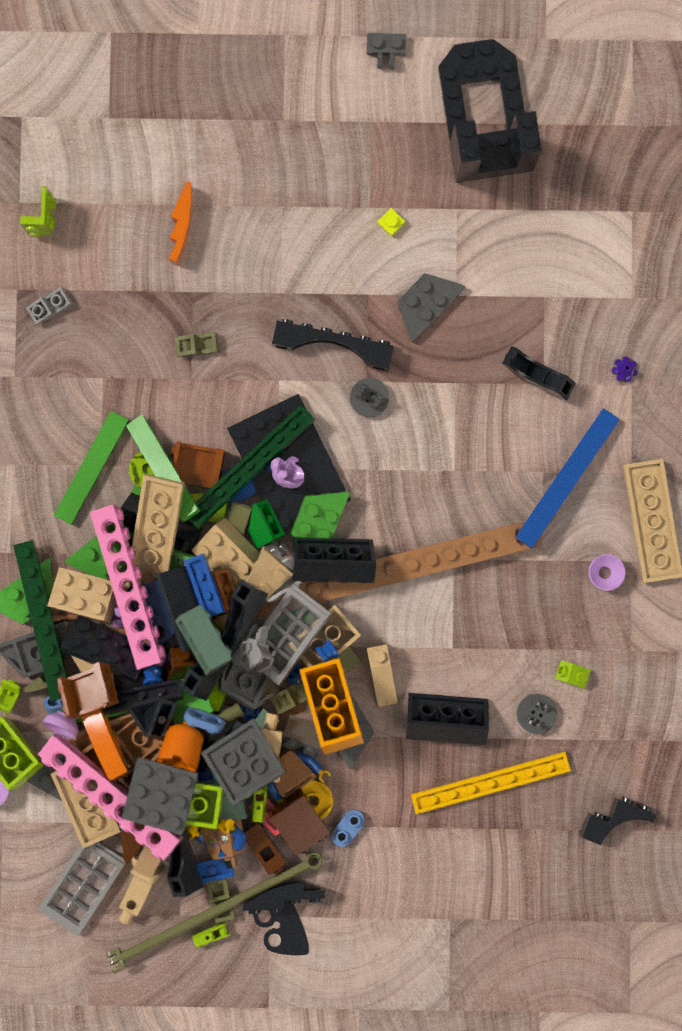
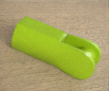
(259, 806)
(208, 936)

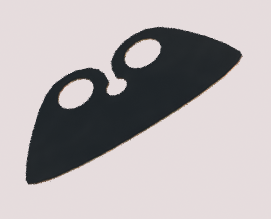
(290, 931)

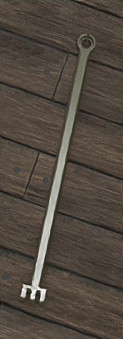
(212, 912)

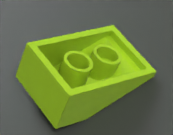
(206, 805)

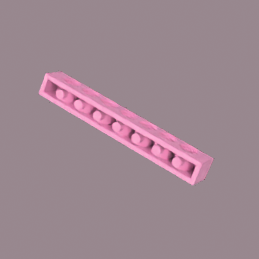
(101, 519)
(50, 757)

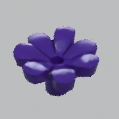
(622, 372)

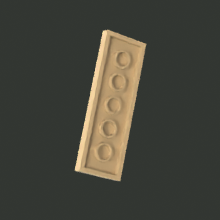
(652, 520)
(156, 526)

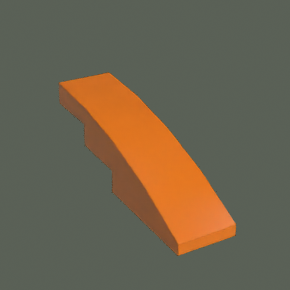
(182, 217)
(105, 745)

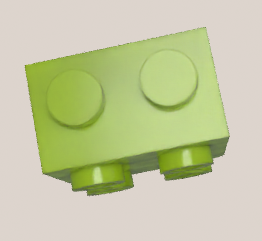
(41, 225)

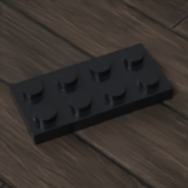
(100, 644)

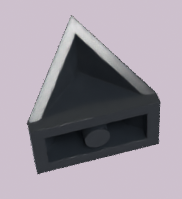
(153, 716)

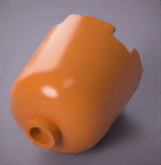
(182, 747)

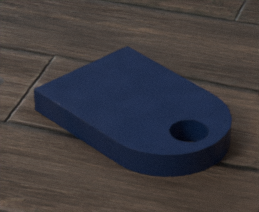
(161, 615)

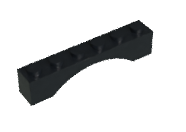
(292, 336)
(243, 609)
(183, 870)

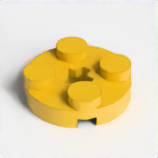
(324, 795)

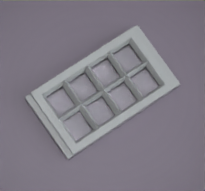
(292, 630)
(82, 886)

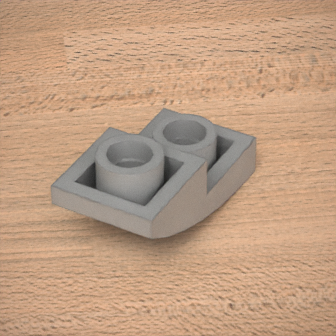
(49, 306)

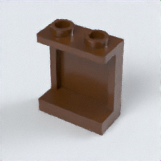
(298, 822)

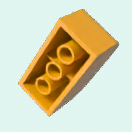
(331, 706)

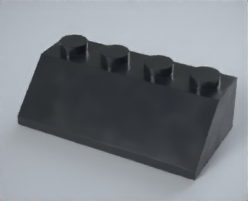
(186, 535)
(333, 560)
(179, 598)
(447, 719)

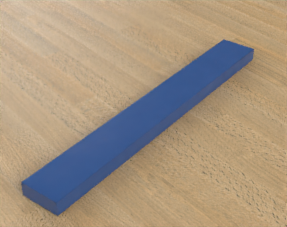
(567, 478)

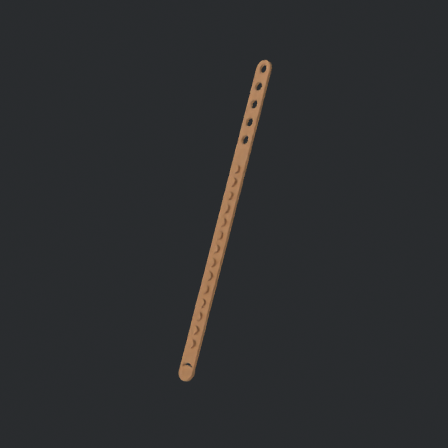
(408, 566)

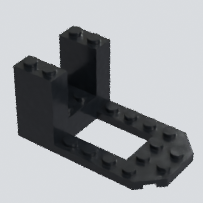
(494, 152)

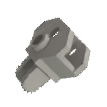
(253, 650)

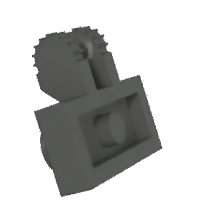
(386, 44)

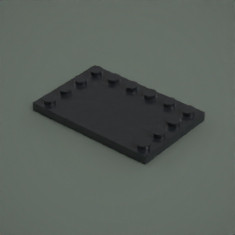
(308, 447)

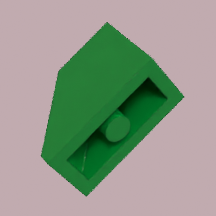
(264, 524)

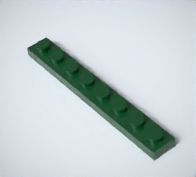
(251, 465)
(41, 616)

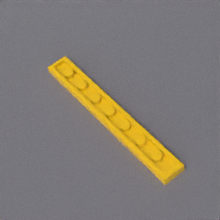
(490, 782)

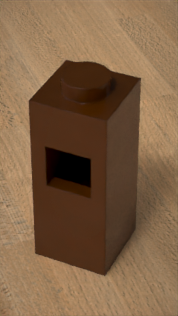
(177, 664)
(265, 848)

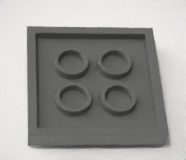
(243, 762)
(160, 795)

